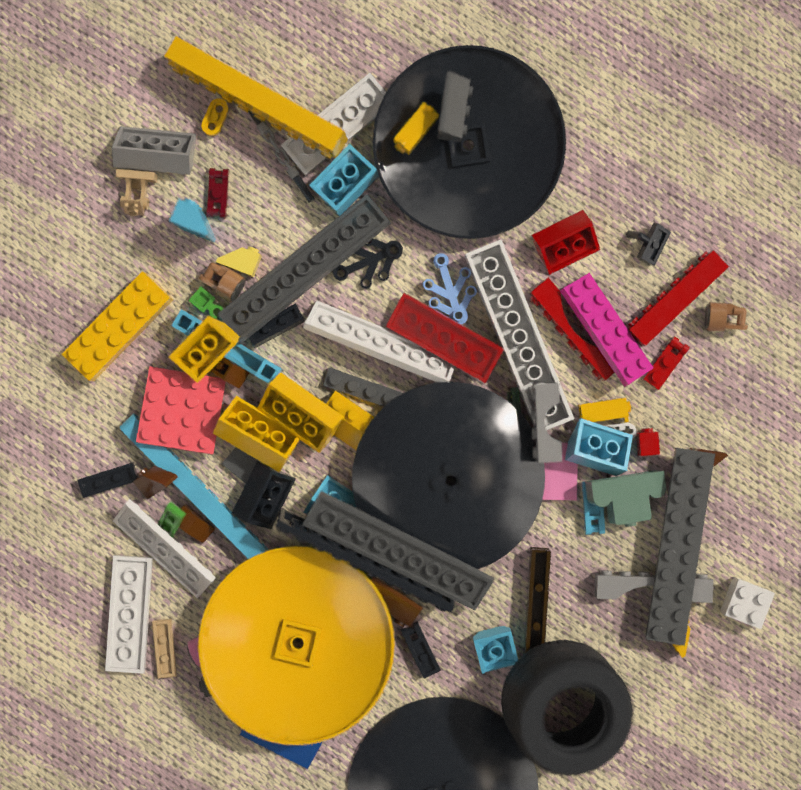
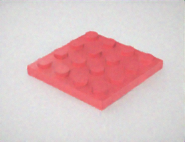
(180, 411)

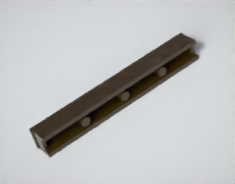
(537, 597)

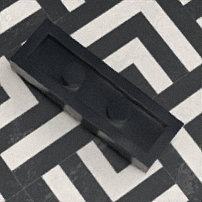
(278, 325)
(107, 480)

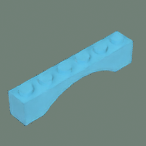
(238, 354)

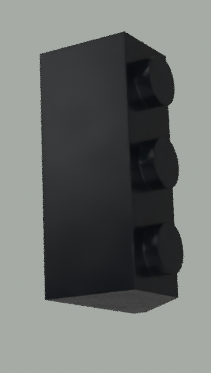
(263, 496)

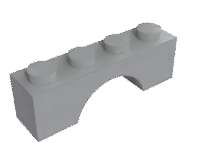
(544, 398)

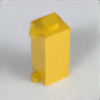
(415, 129)
(605, 410)

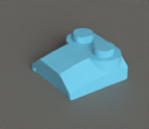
(495, 648)

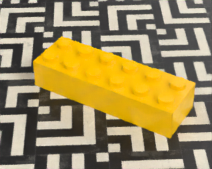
(117, 326)

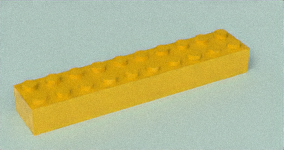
(256, 98)

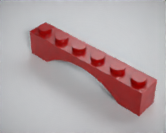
(549, 299)

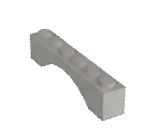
(614, 585)

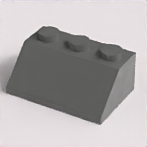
(454, 108)

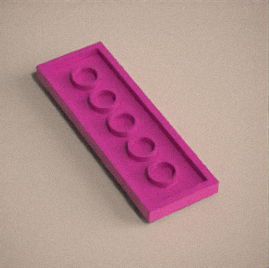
(606, 329)

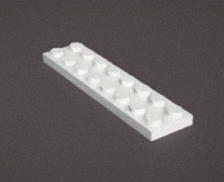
(376, 342)

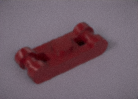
(217, 193)

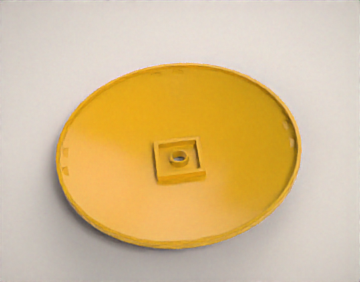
(288, 690)

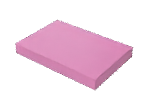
(561, 479)

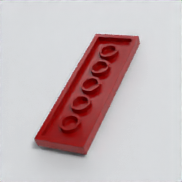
(445, 337)

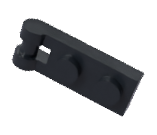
(421, 650)

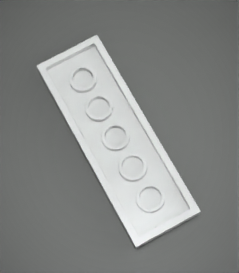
(349, 112)
(163, 548)
(129, 614)

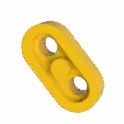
(214, 117)

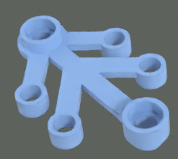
(450, 292)

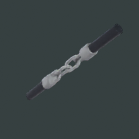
(292, 171)

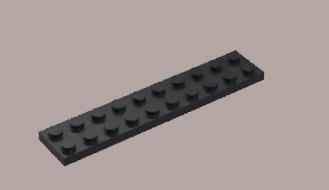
(292, 524)

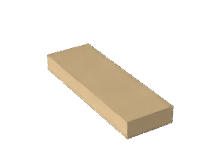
(164, 648)

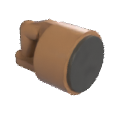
(230, 284)
(717, 314)

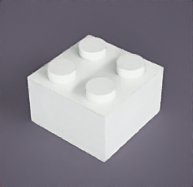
(747, 602)

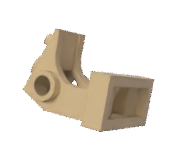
(135, 180)

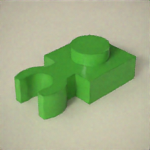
(204, 300)

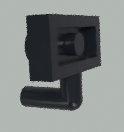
(652, 243)

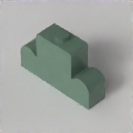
(627, 495)

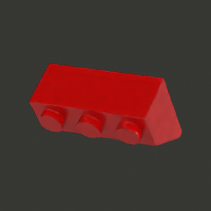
(566, 242)

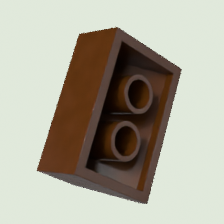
(398, 605)

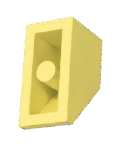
(242, 260)

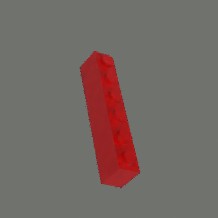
(680, 296)

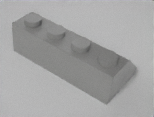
(154, 150)

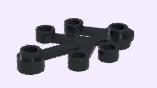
(371, 260)

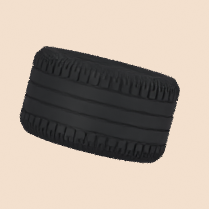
(538, 679)

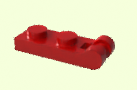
(666, 363)

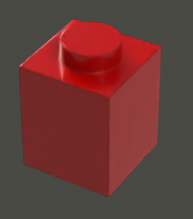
(648, 442)

